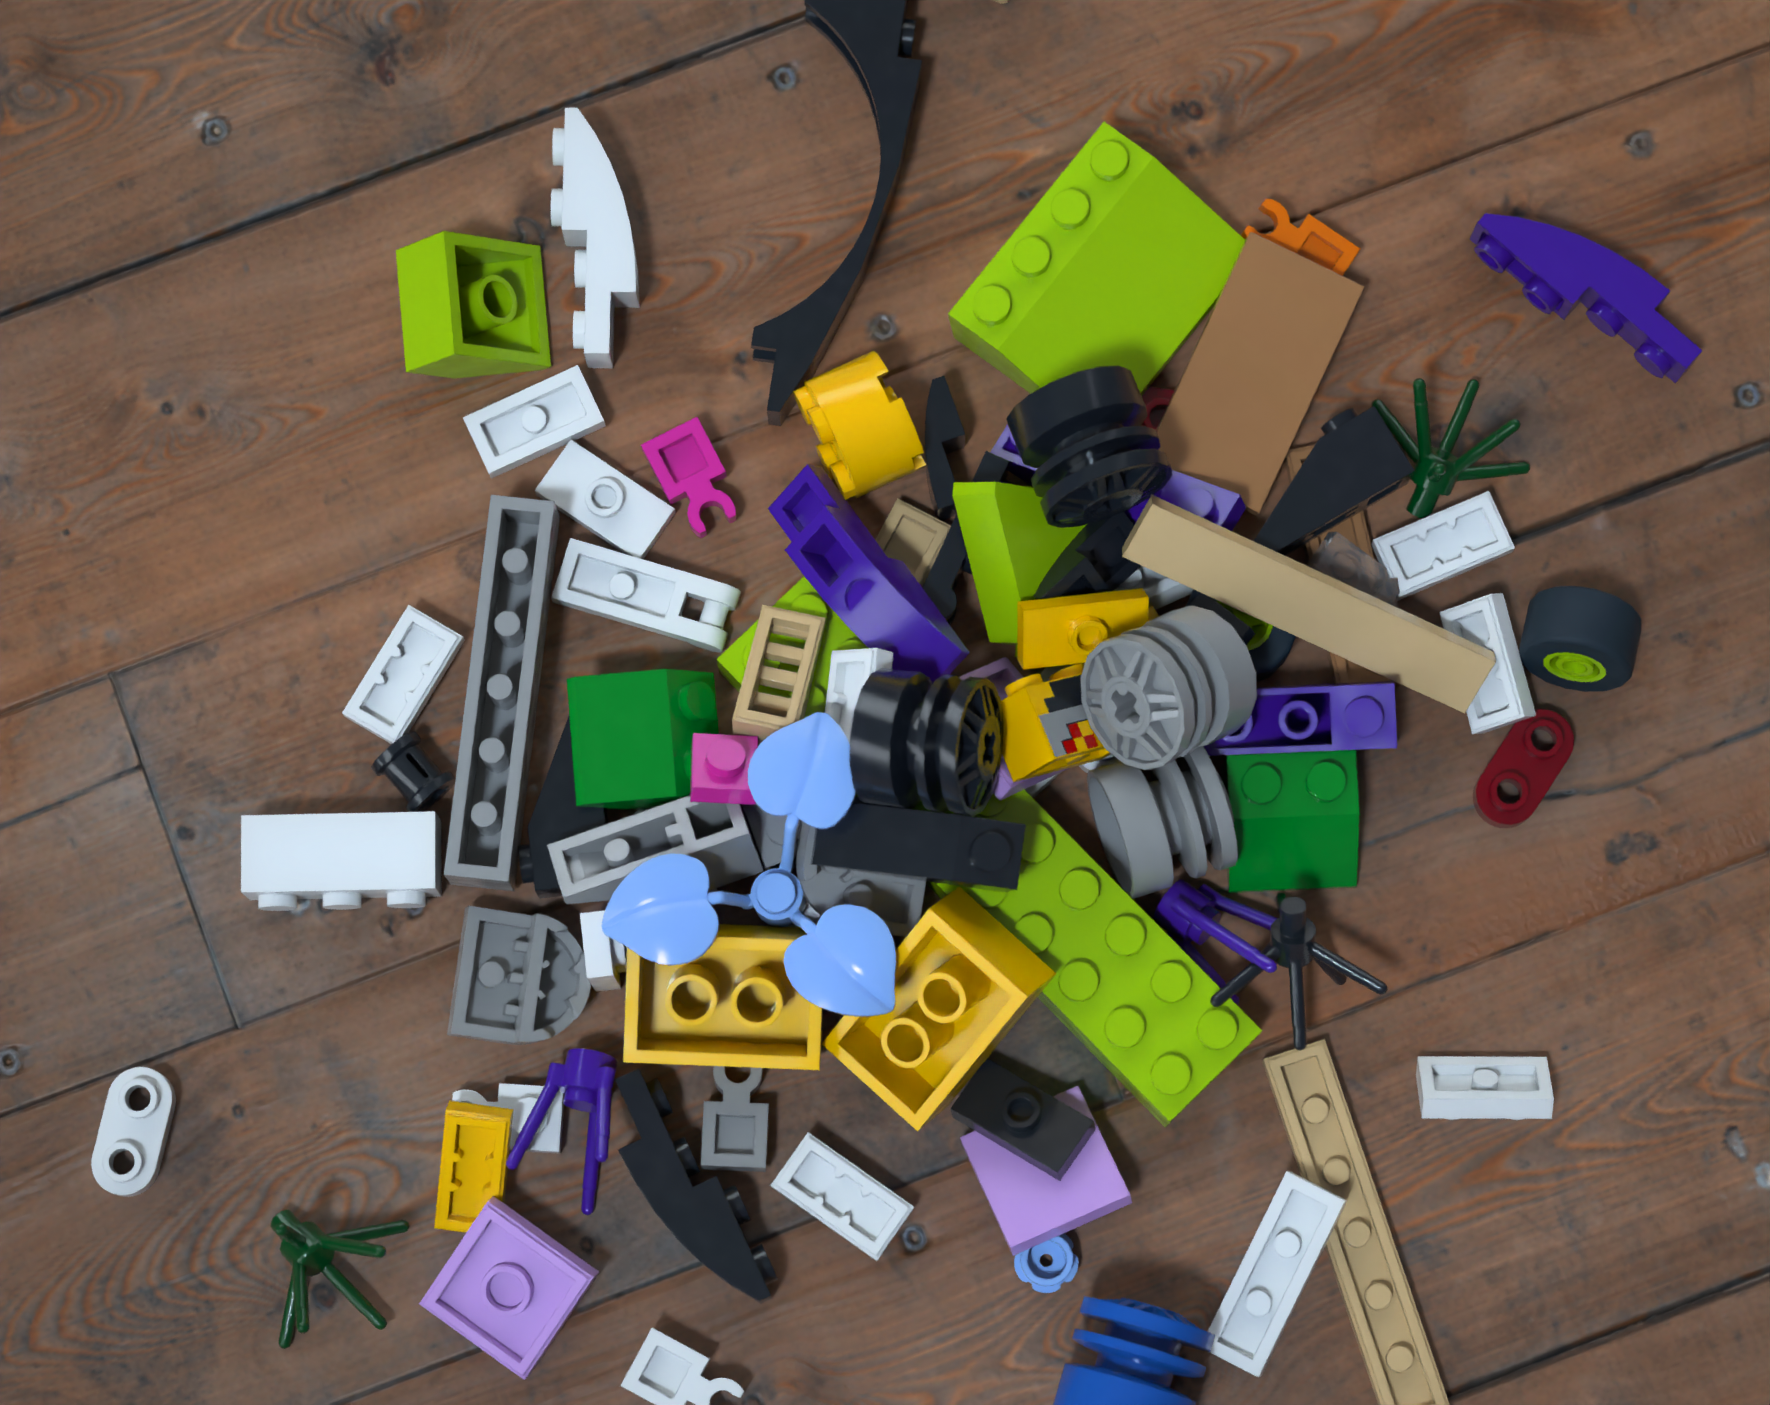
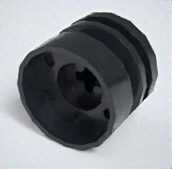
(1089, 446)
(926, 741)

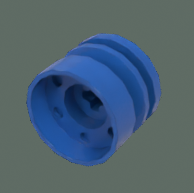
(1133, 1357)

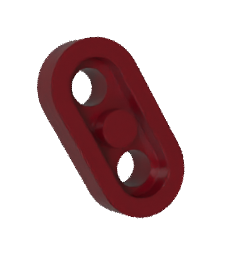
(1524, 767)

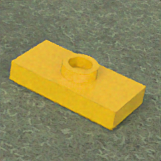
(1071, 627)
(471, 1162)

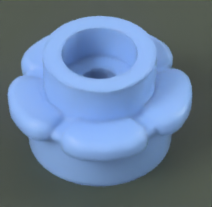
(1048, 1278)

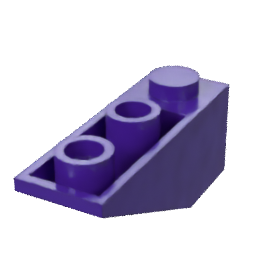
(1316, 720)

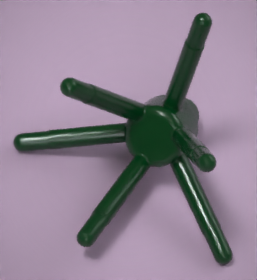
(1436, 467)
(312, 1252)

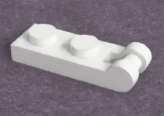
(643, 594)

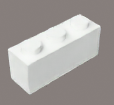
(341, 859)

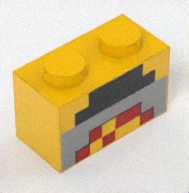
(1047, 725)

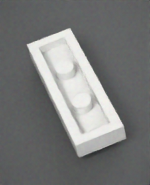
(1274, 1273)

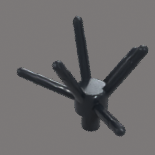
(1294, 947)

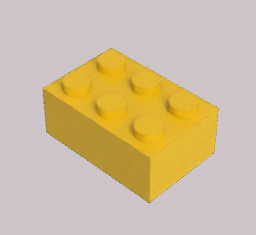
(956, 998)
(723, 1007)

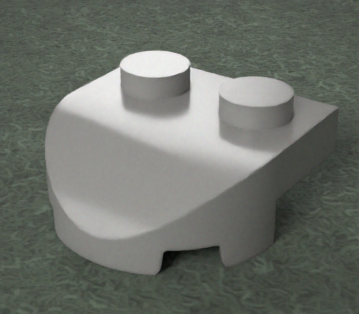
(516, 978)

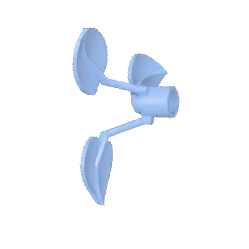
(841, 961)

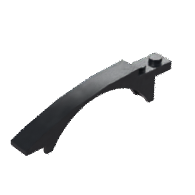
(871, 40)

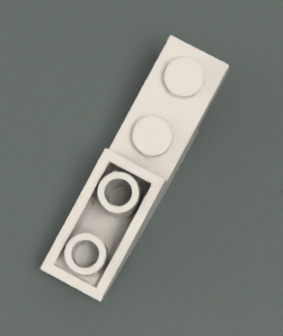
(594, 217)

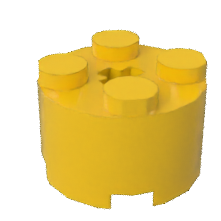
(860, 426)

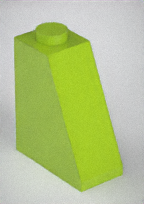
(1006, 549)

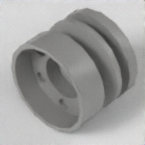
(1168, 687)
(1148, 822)

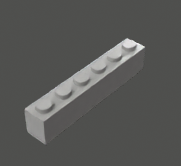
(502, 693)

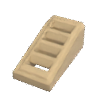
(765, 713)

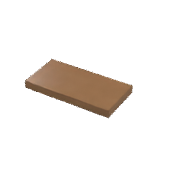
(1256, 369)

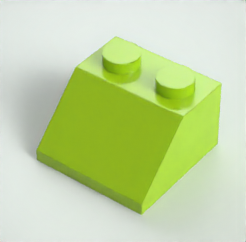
(472, 306)

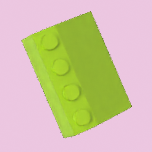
(1099, 272)

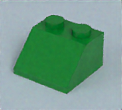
(637, 735)
(1293, 820)

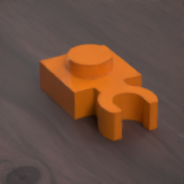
(1309, 240)

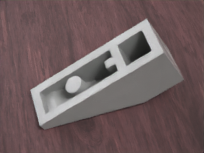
(598, 860)

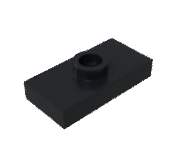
(1023, 1119)

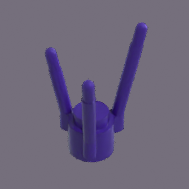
(1192, 916)
(587, 1087)

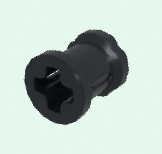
(413, 773)

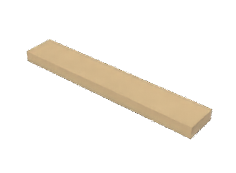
(1308, 604)
(1361, 1241)

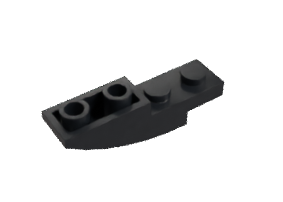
(699, 1216)

